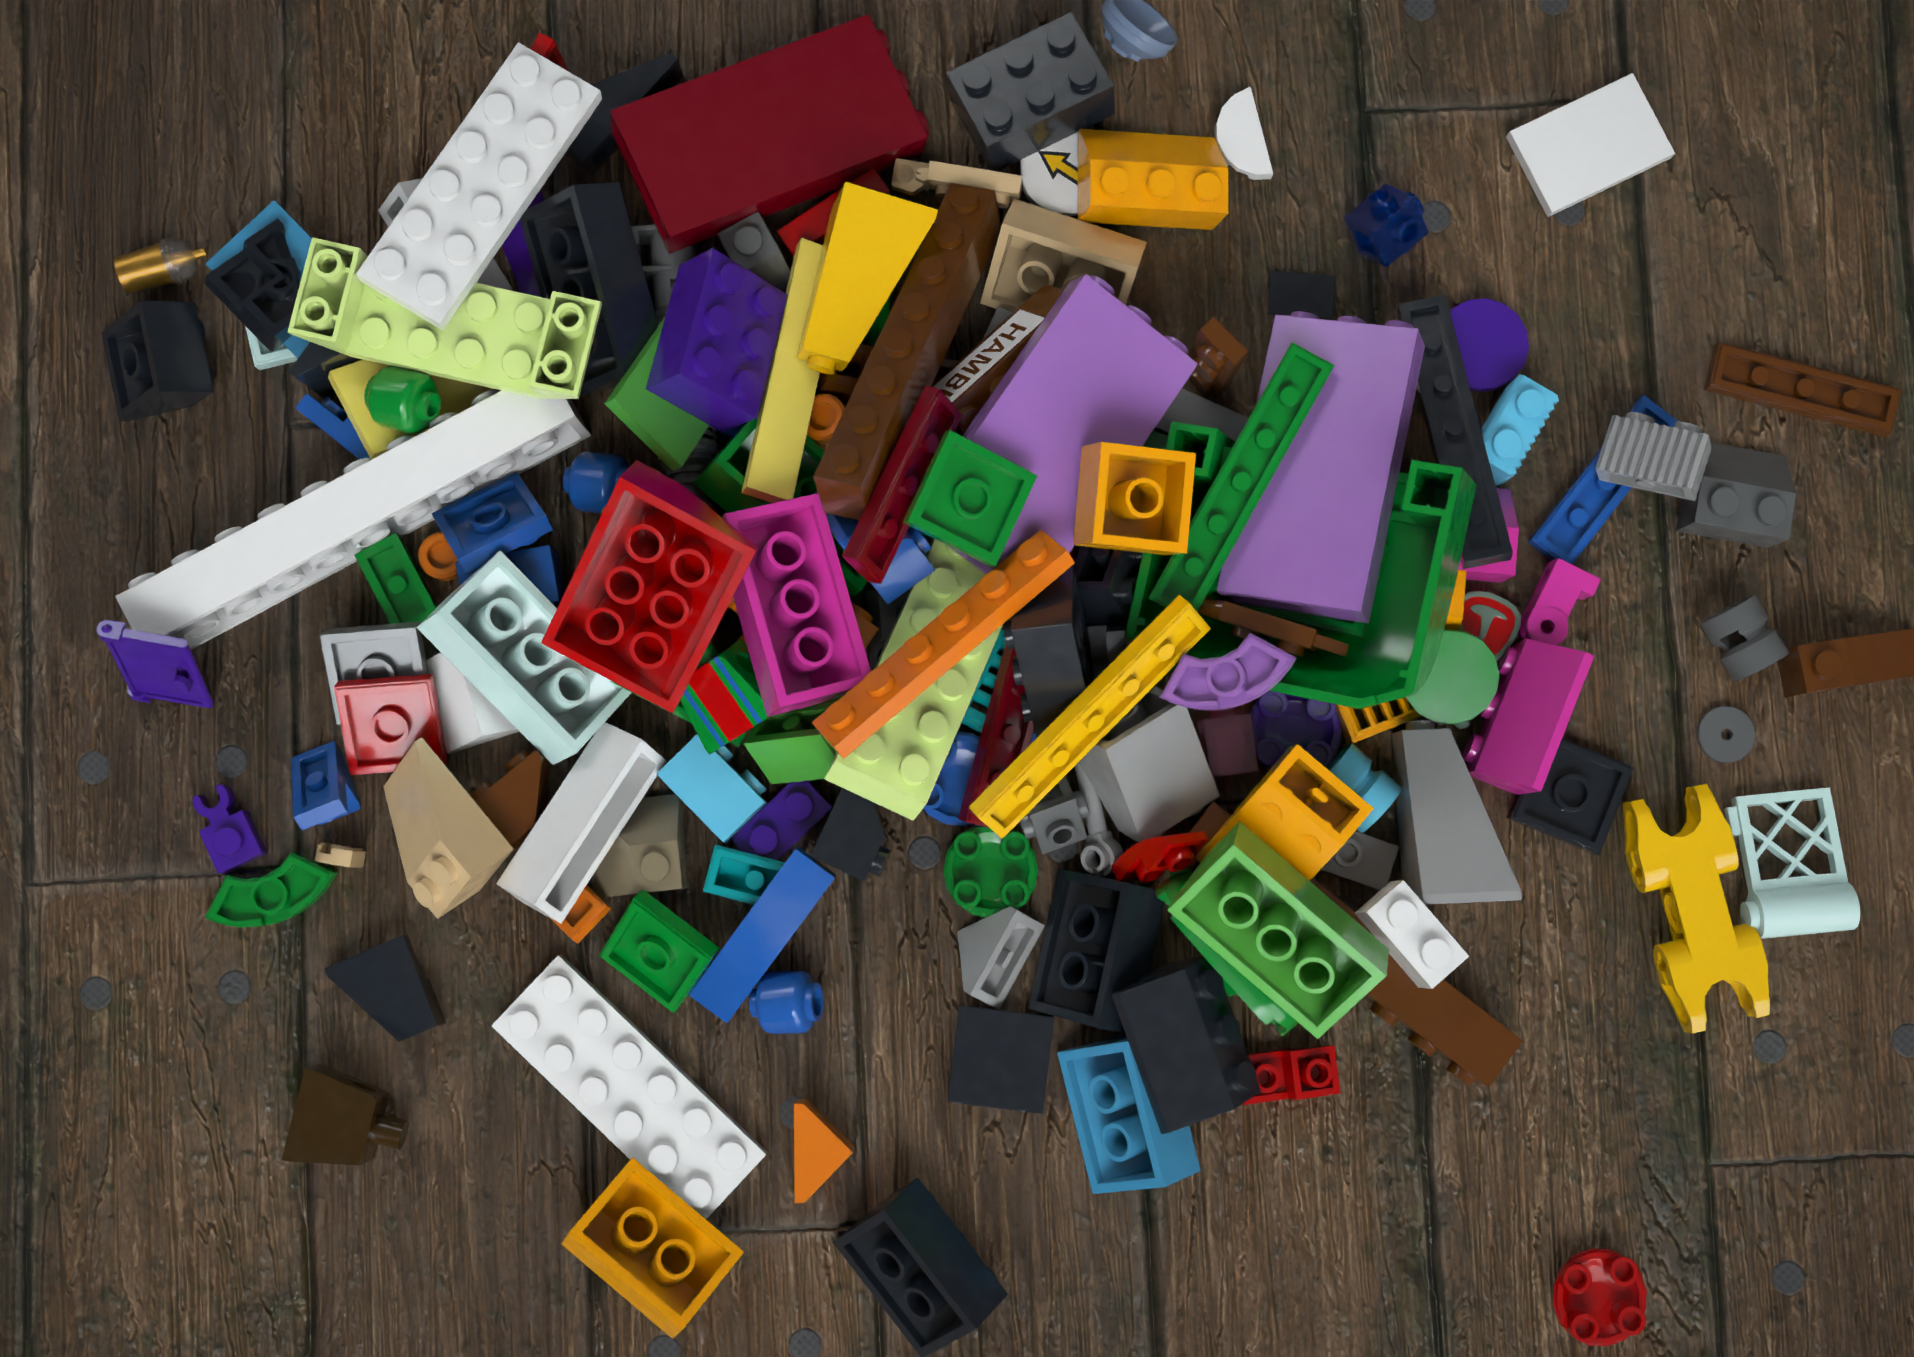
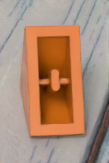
(817, 1149)

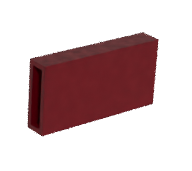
(768, 132)

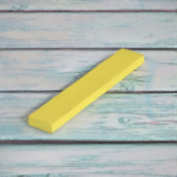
(787, 392)

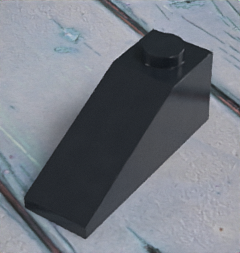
(595, 140)

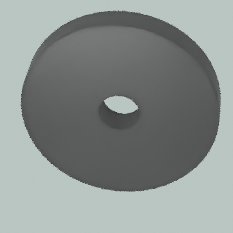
(1710, 739)

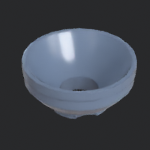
(1137, 29)

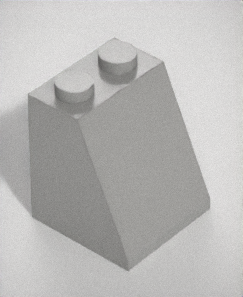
(1151, 769)

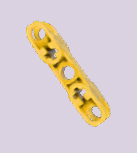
(1703, 937)

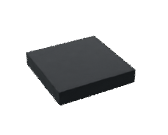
(1576, 798)
(1000, 1059)

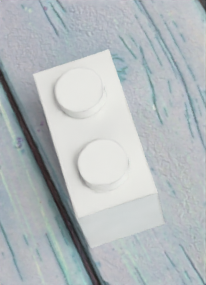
(1411, 934)

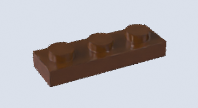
(1217, 358)

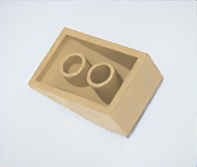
(440, 832)

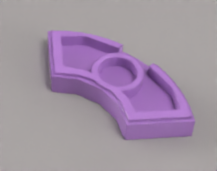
(1228, 679)

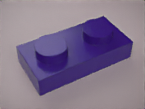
(783, 821)

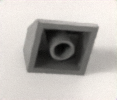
(1741, 498)

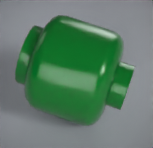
(402, 399)

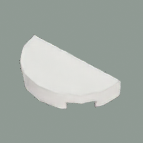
(1241, 137)

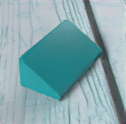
(739, 874)

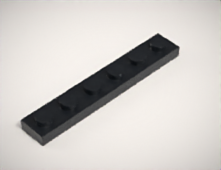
(1455, 427)

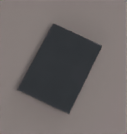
(1301, 292)

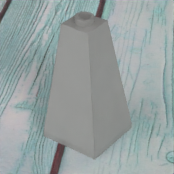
(1442, 825)

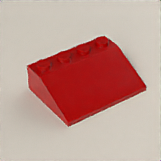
(650, 587)

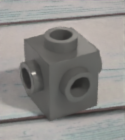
(1058, 819)

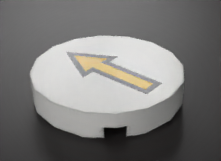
(1052, 177)

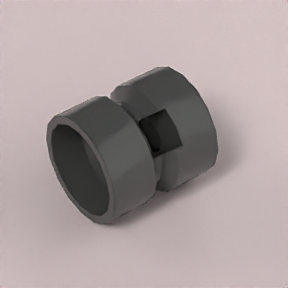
(1745, 655)

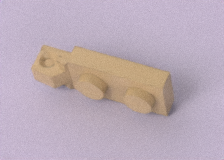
(914, 176)

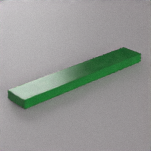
(1243, 477)

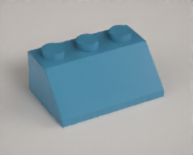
(1118, 1124)

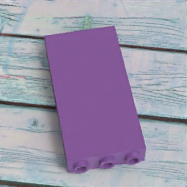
(1079, 381)
(1330, 502)

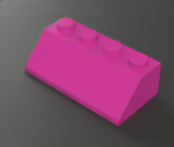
(797, 607)

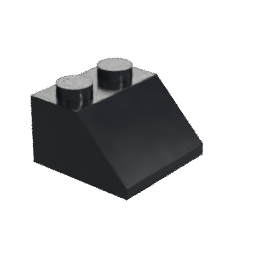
(157, 359)
(853, 837)

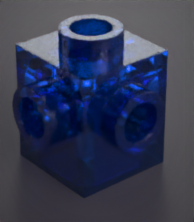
(1387, 224)

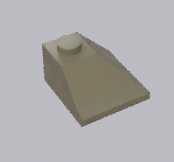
(646, 852)

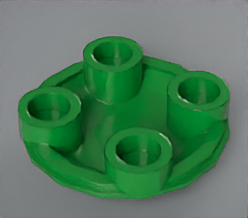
(990, 872)

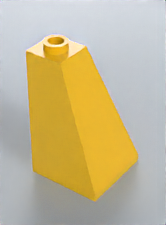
(859, 265)

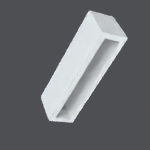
(581, 822)

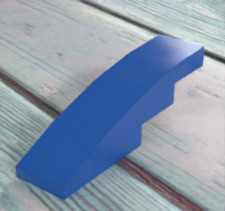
(762, 934)

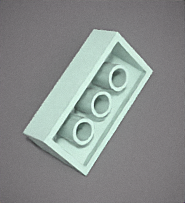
(494, 638)

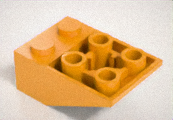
(1299, 812)

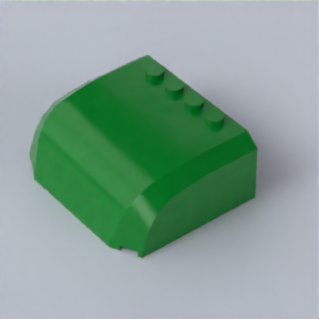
(1411, 600)

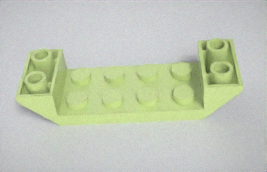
(491, 341)

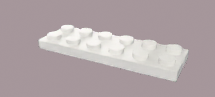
(479, 186)
(628, 1087)

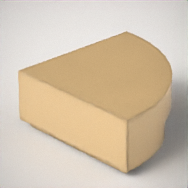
(340, 855)

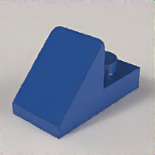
(331, 420)
(321, 786)

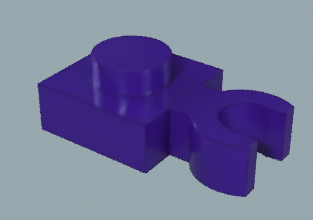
(231, 836)

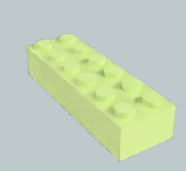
(908, 752)

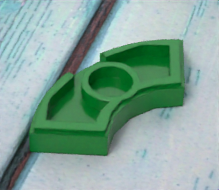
(271, 897)

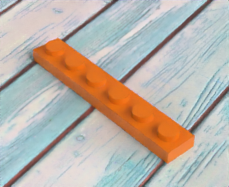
(942, 643)

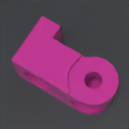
(1553, 600)

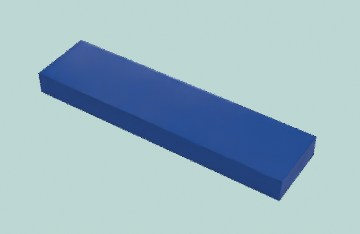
(1587, 503)

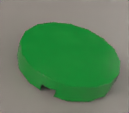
(1460, 681)

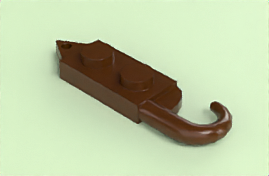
(1289, 635)

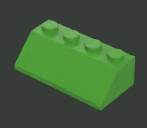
(1280, 931)

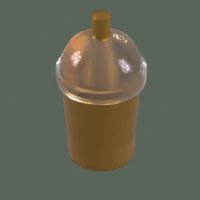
(158, 265)

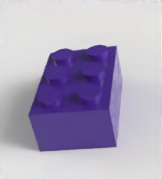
(717, 341)

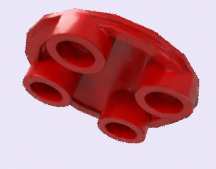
(1600, 1297)

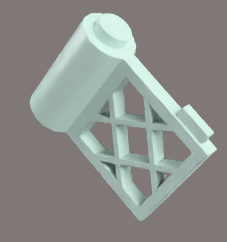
(1794, 903)

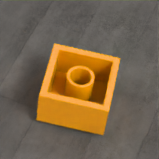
(1134, 498)

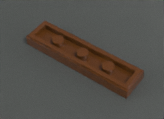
(1802, 389)

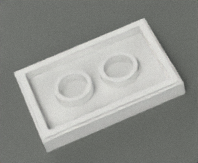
(1590, 145)

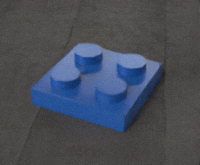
(492, 521)

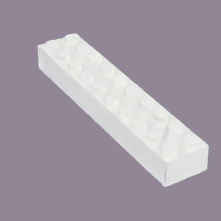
(334, 520)

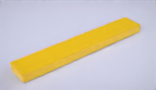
(1090, 717)

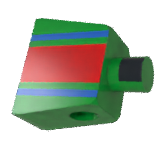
(723, 696)

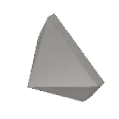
(995, 953)

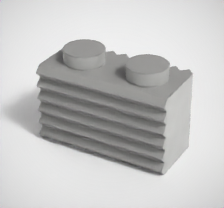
(1654, 455)

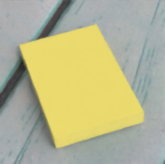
(350, 385)

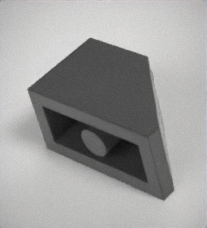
(755, 249)

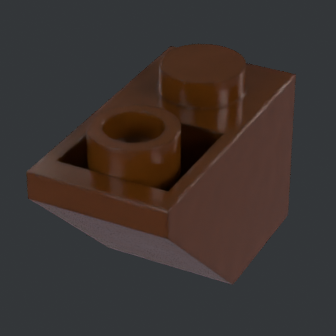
(517, 798)

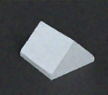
(464, 711)

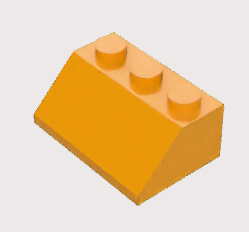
(1151, 180)
(652, 1248)

